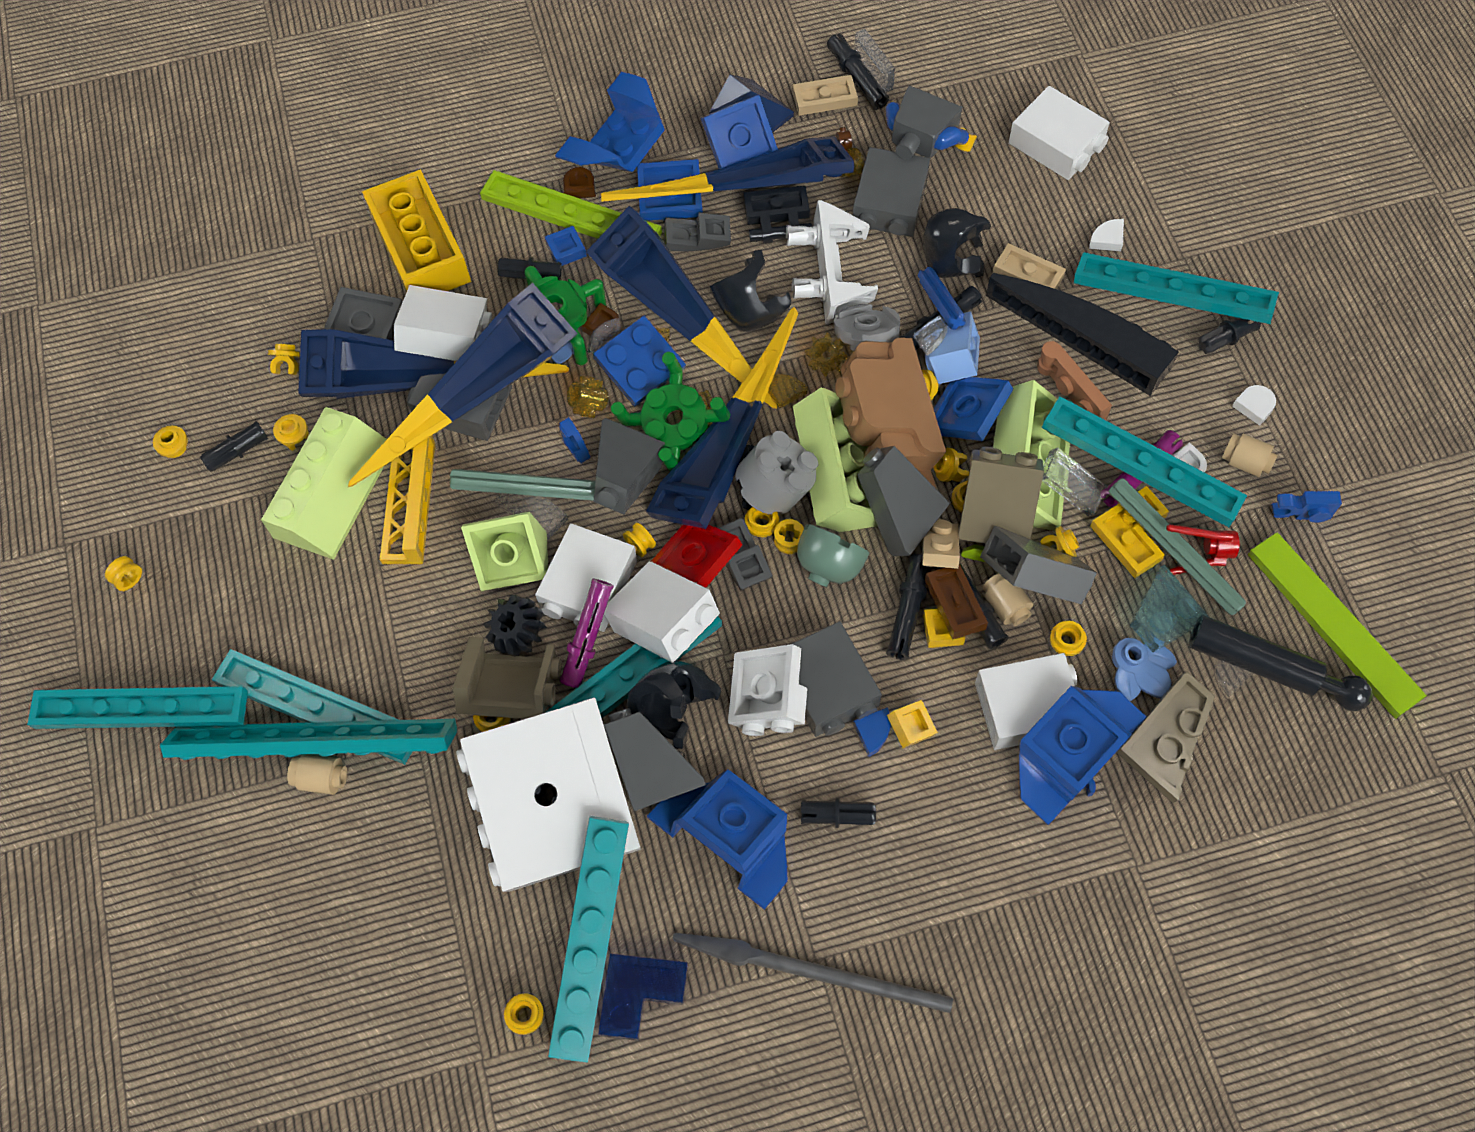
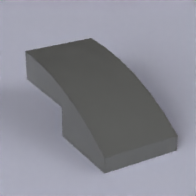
(705, 233)
(748, 564)

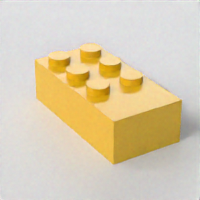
(416, 233)

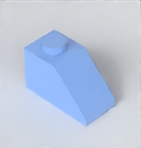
(957, 353)

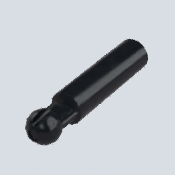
(1276, 663)

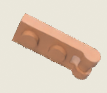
(1072, 380)

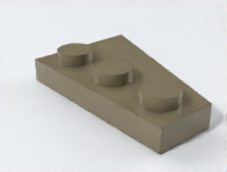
(1167, 737)

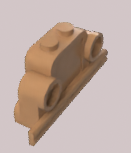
(889, 403)

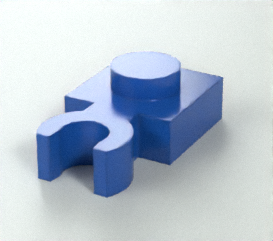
(1311, 506)

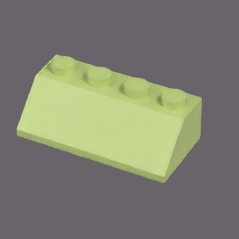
(1021, 431)
(837, 492)
(314, 500)

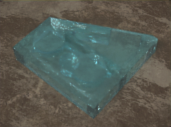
(1165, 611)

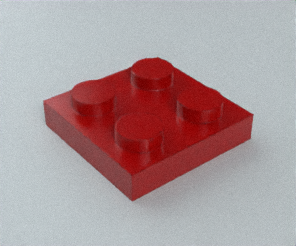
(698, 553)

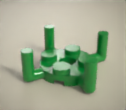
(573, 303)
(667, 399)

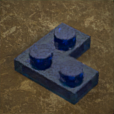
(632, 982)

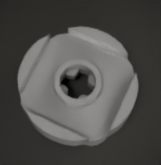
(863, 324)

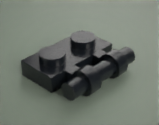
(775, 206)

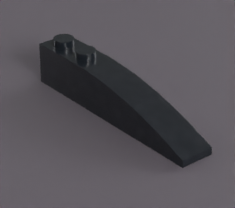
(1089, 330)

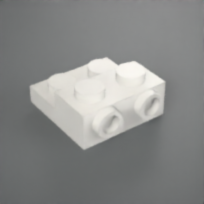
(767, 690)

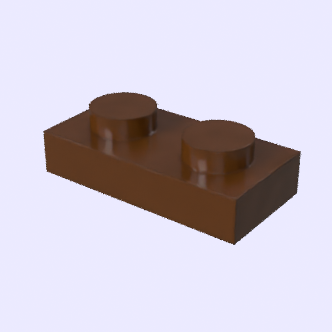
(956, 602)

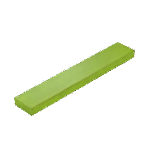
(550, 205)
(1337, 625)

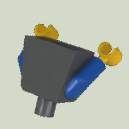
(926, 125)

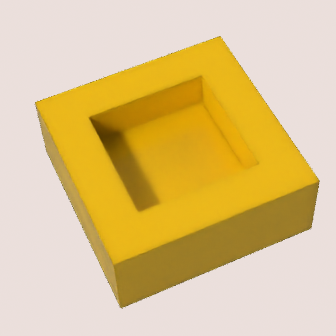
(937, 632)
(912, 724)

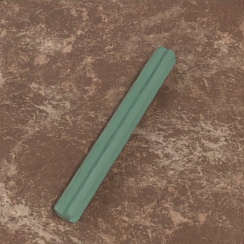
(522, 484)
(1177, 547)

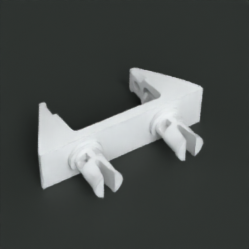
(830, 227)

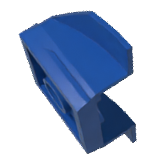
(626, 132)
(1072, 746)
(737, 827)

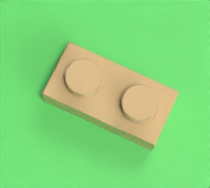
(825, 95)
(1027, 266)
(941, 545)

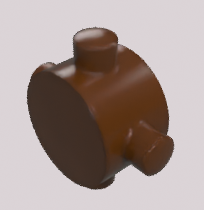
(844, 138)

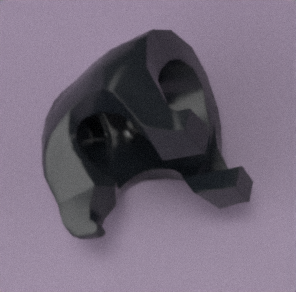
(943, 237)
(740, 300)
(664, 697)

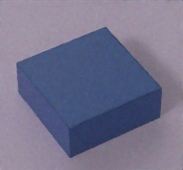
(565, 246)

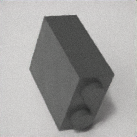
(891, 191)
(835, 681)

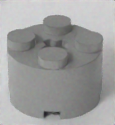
(776, 473)

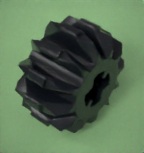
(502, 630)

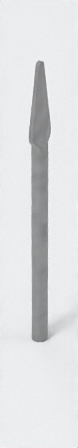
(740, 953)

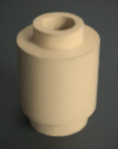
(1249, 454)
(1008, 601)
(317, 773)

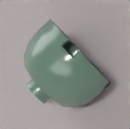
(829, 556)

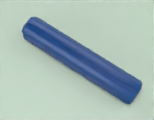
(941, 298)

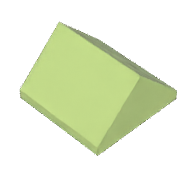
(507, 550)

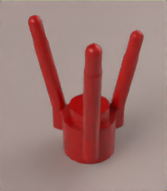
(1217, 543)

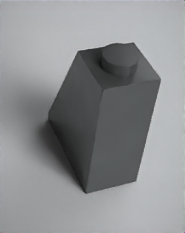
(475, 423)
(624, 465)
(899, 499)
(1037, 566)
(648, 761)

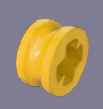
(640, 539)
(779, 540)
(123, 573)

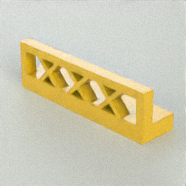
(417, 505)

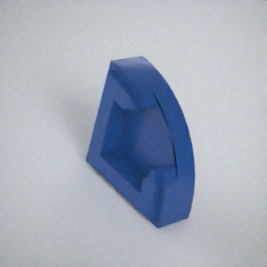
(573, 440)
(873, 730)

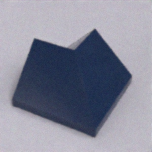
(741, 88)

